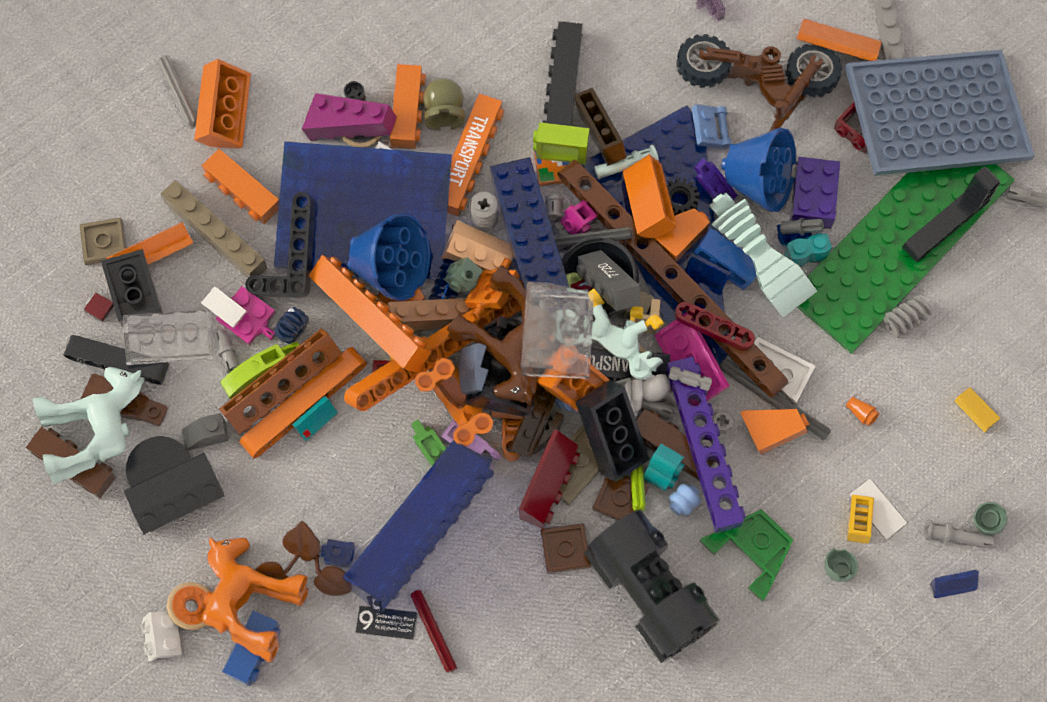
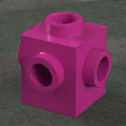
(578, 218)

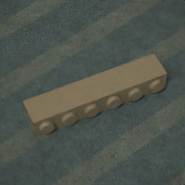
(213, 230)

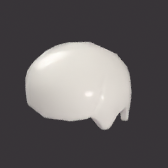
(656, 388)

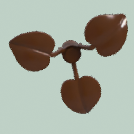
(304, 544)

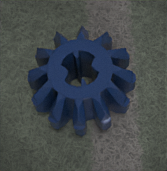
(291, 325)

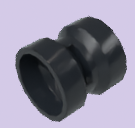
(355, 90)

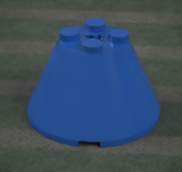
(763, 168)
(392, 256)

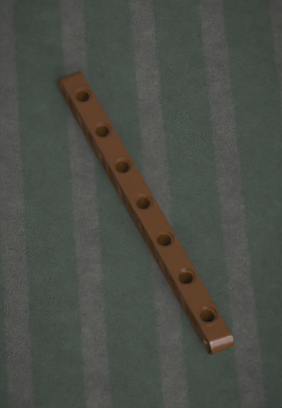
(660, 264)

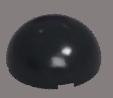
(613, 250)

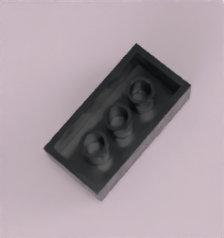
(612, 430)

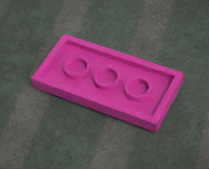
(686, 342)

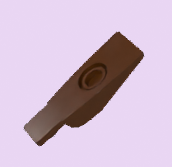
(140, 407)

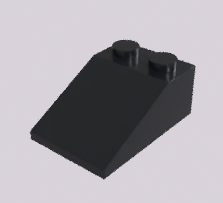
(131, 285)

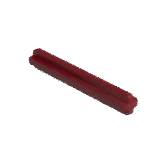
(433, 631)

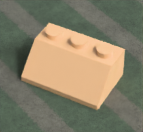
(477, 245)

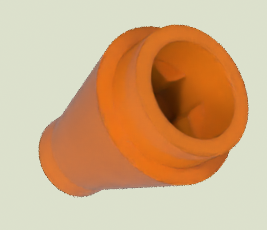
(863, 411)

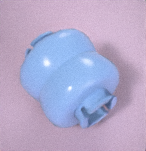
(684, 499)

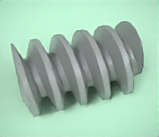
(484, 211)
(906, 314)

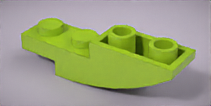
(254, 368)

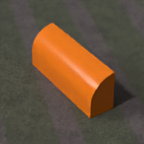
(649, 198)

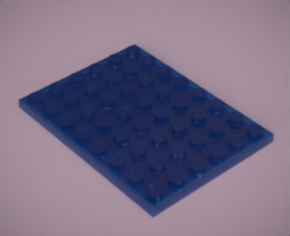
(359, 190)

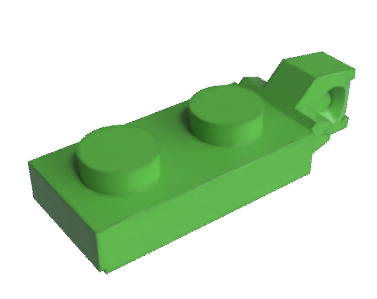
(427, 442)

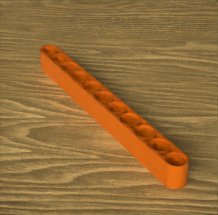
(393, 377)

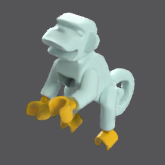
(624, 342)

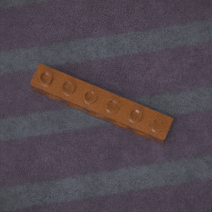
(269, 381)

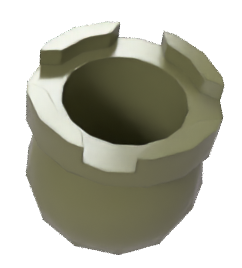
(443, 105)

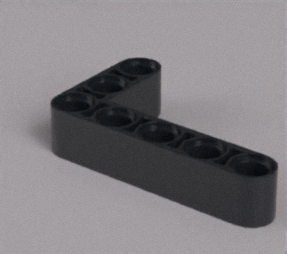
(953, 216)
(295, 255)

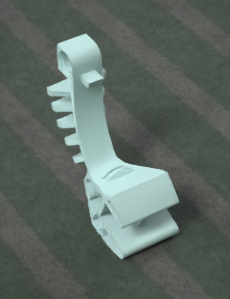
(777, 275)

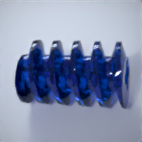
(442, 289)

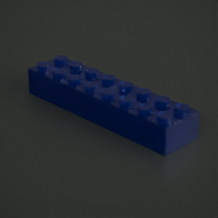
(527, 223)

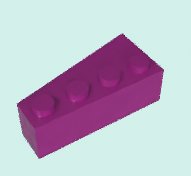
(347, 117)

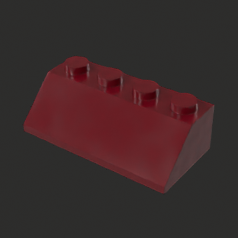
(548, 480)

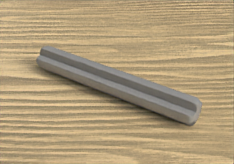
(177, 90)

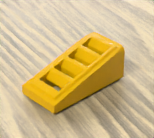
(857, 532)

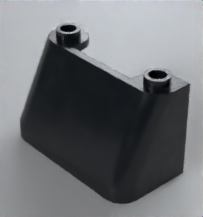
(497, 374)

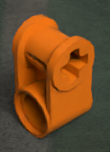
(509, 430)

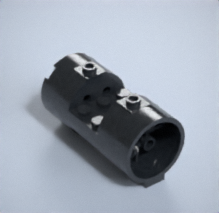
(630, 556)

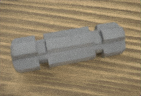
(690, 378)

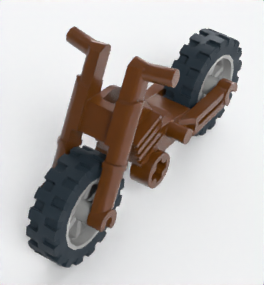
(762, 71)

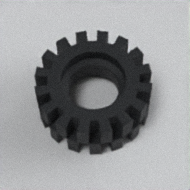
(688, 190)

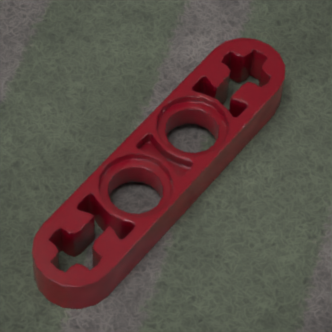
(713, 329)

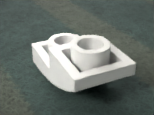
(224, 307)

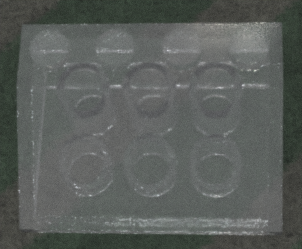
(557, 331)

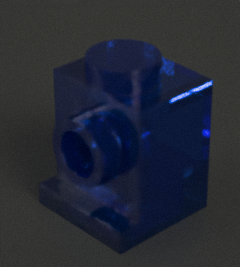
(344, 558)

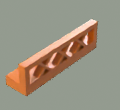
(160, 244)

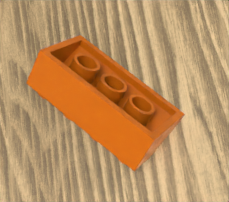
(222, 105)

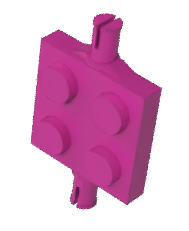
(254, 321)

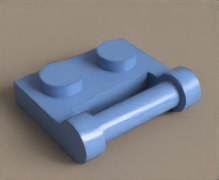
(706, 128)

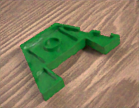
(759, 540)

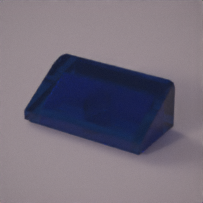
(707, 273)
(955, 584)

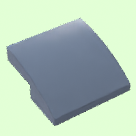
(470, 373)

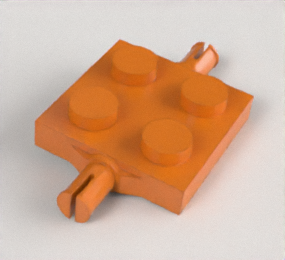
(483, 296)

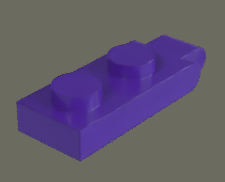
(713, 180)

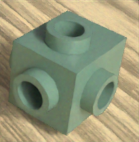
(463, 275)

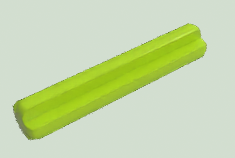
(638, 493)

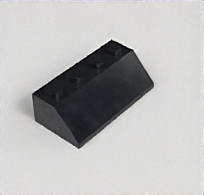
(174, 493)

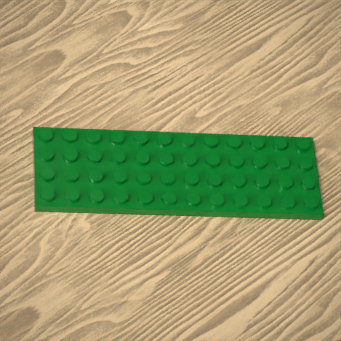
(871, 270)

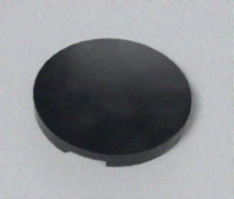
(154, 457)

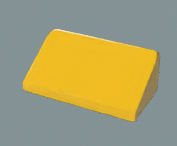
(977, 409)

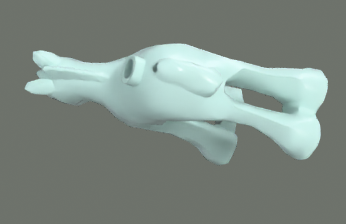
(104, 416)

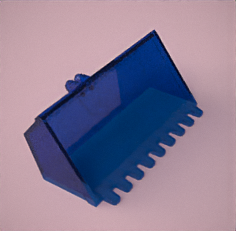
(418, 525)

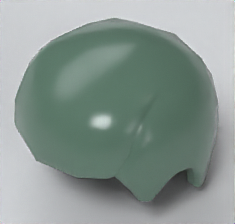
(990, 518)
(840, 565)

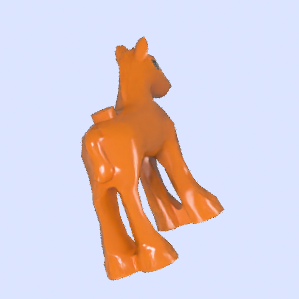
(446, 384)
(234, 591)

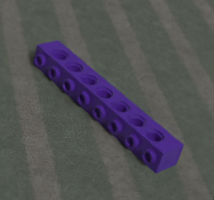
(721, 519)

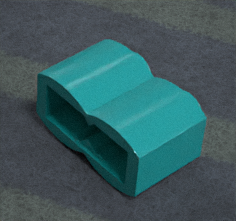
(808, 250)
(663, 468)

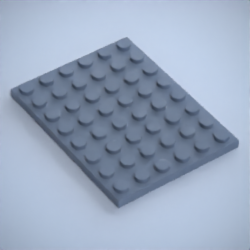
(938, 112)

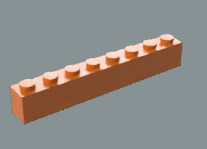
(370, 313)

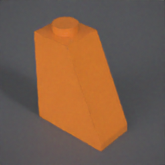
(689, 229)
(774, 427)

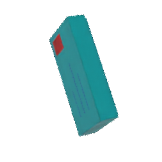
(315, 418)

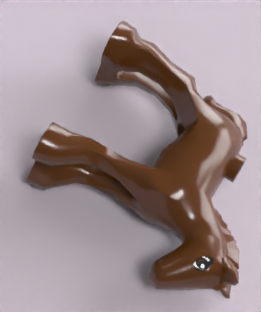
(506, 351)

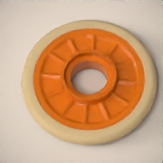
(177, 605)

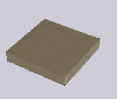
(101, 239)

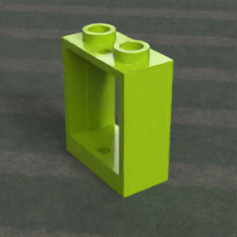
(561, 143)

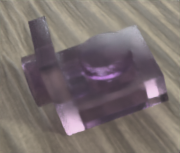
(714, 7)

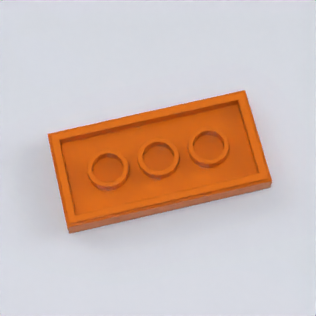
(839, 40)

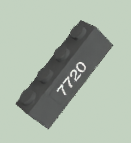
(608, 280)

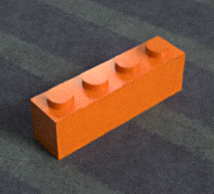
(407, 106)
(241, 187)

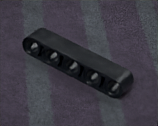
(105, 355)

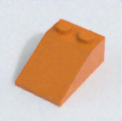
(572, 389)

